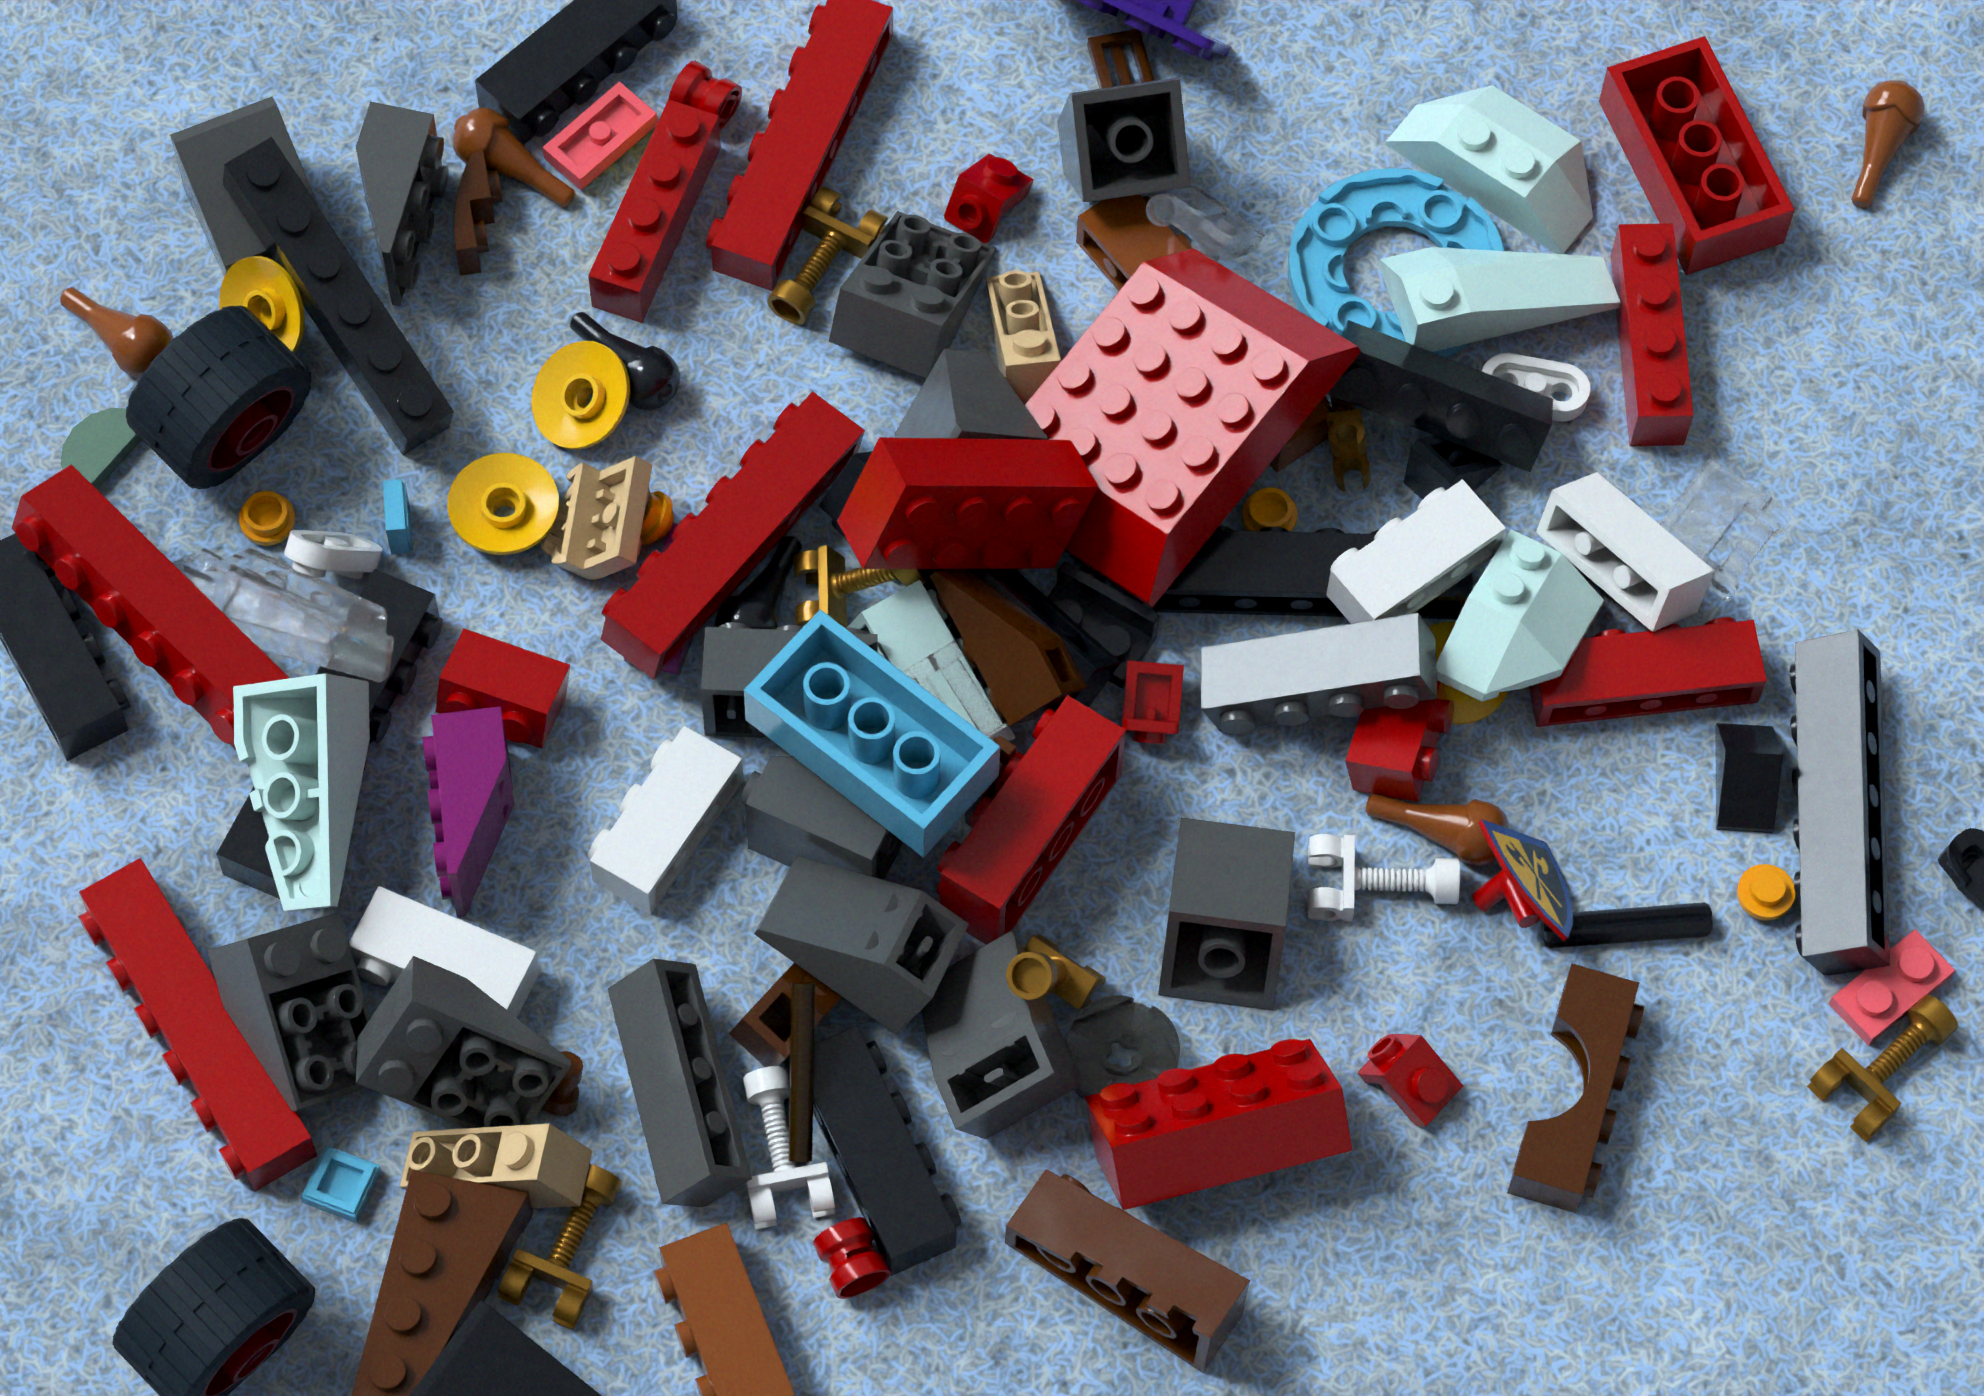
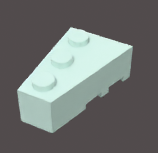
(912, 628)

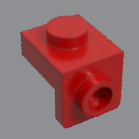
(986, 194)
(1152, 700)
(1411, 1076)

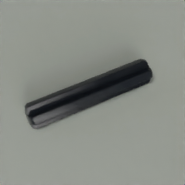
(1634, 925)

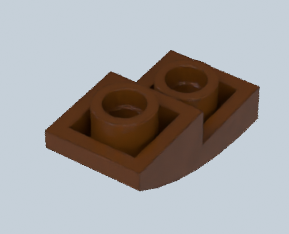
(473, 210)

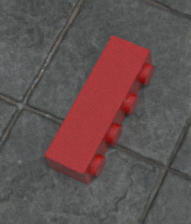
(654, 211)
(1651, 335)
(1654, 673)

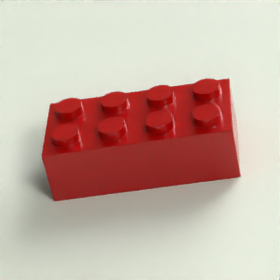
(1696, 154)
(966, 503)
(1031, 819)
(1218, 1123)

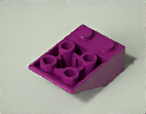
(467, 797)

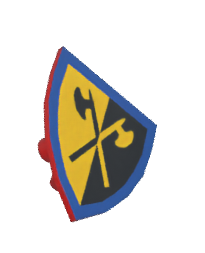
(1528, 880)

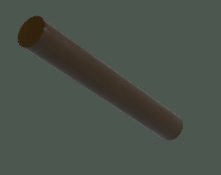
(801, 1071)

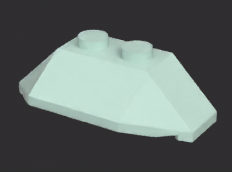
(1504, 161)
(1518, 621)

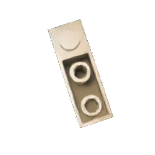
(1022, 330)
(515, 1157)

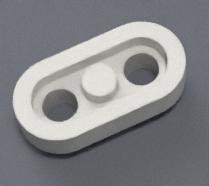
(1544, 378)
(331, 551)

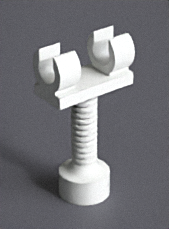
(1333, 904)
(769, 1089)

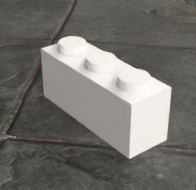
(1625, 551)
(1416, 556)
(665, 819)
(402, 928)

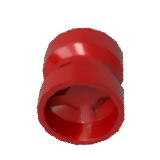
(700, 90)
(851, 1257)

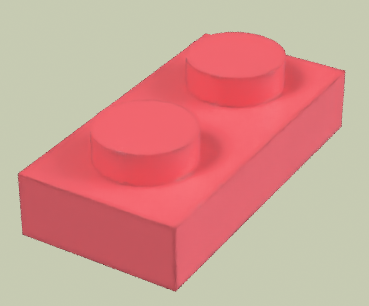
(600, 135)
(1887, 993)

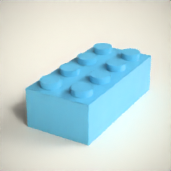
(872, 733)

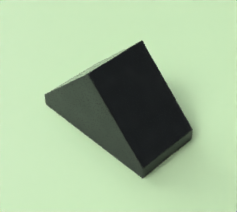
(1441, 463)
(1747, 777)

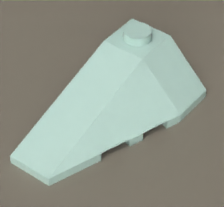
(1481, 294)
(307, 766)

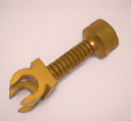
(834, 235)
(1347, 442)
(829, 571)
(1047, 970)
(1929, 1022)
(599, 1190)

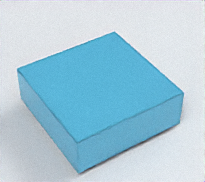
(397, 516)
(341, 1184)

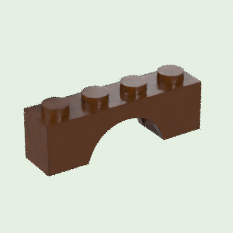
(1558, 1152)

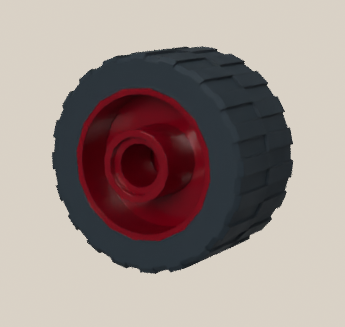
(218, 396)
(214, 1313)

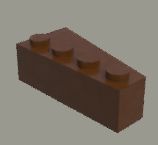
(440, 1265)
(1129, 1268)

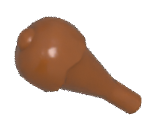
(1891, 115)
(489, 132)
(129, 337)
(1447, 824)

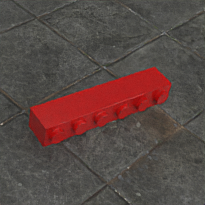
(800, 140)
(730, 535)
(141, 596)
(187, 1011)

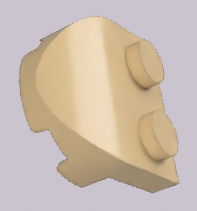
(600, 519)

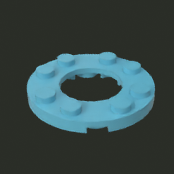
(1365, 204)

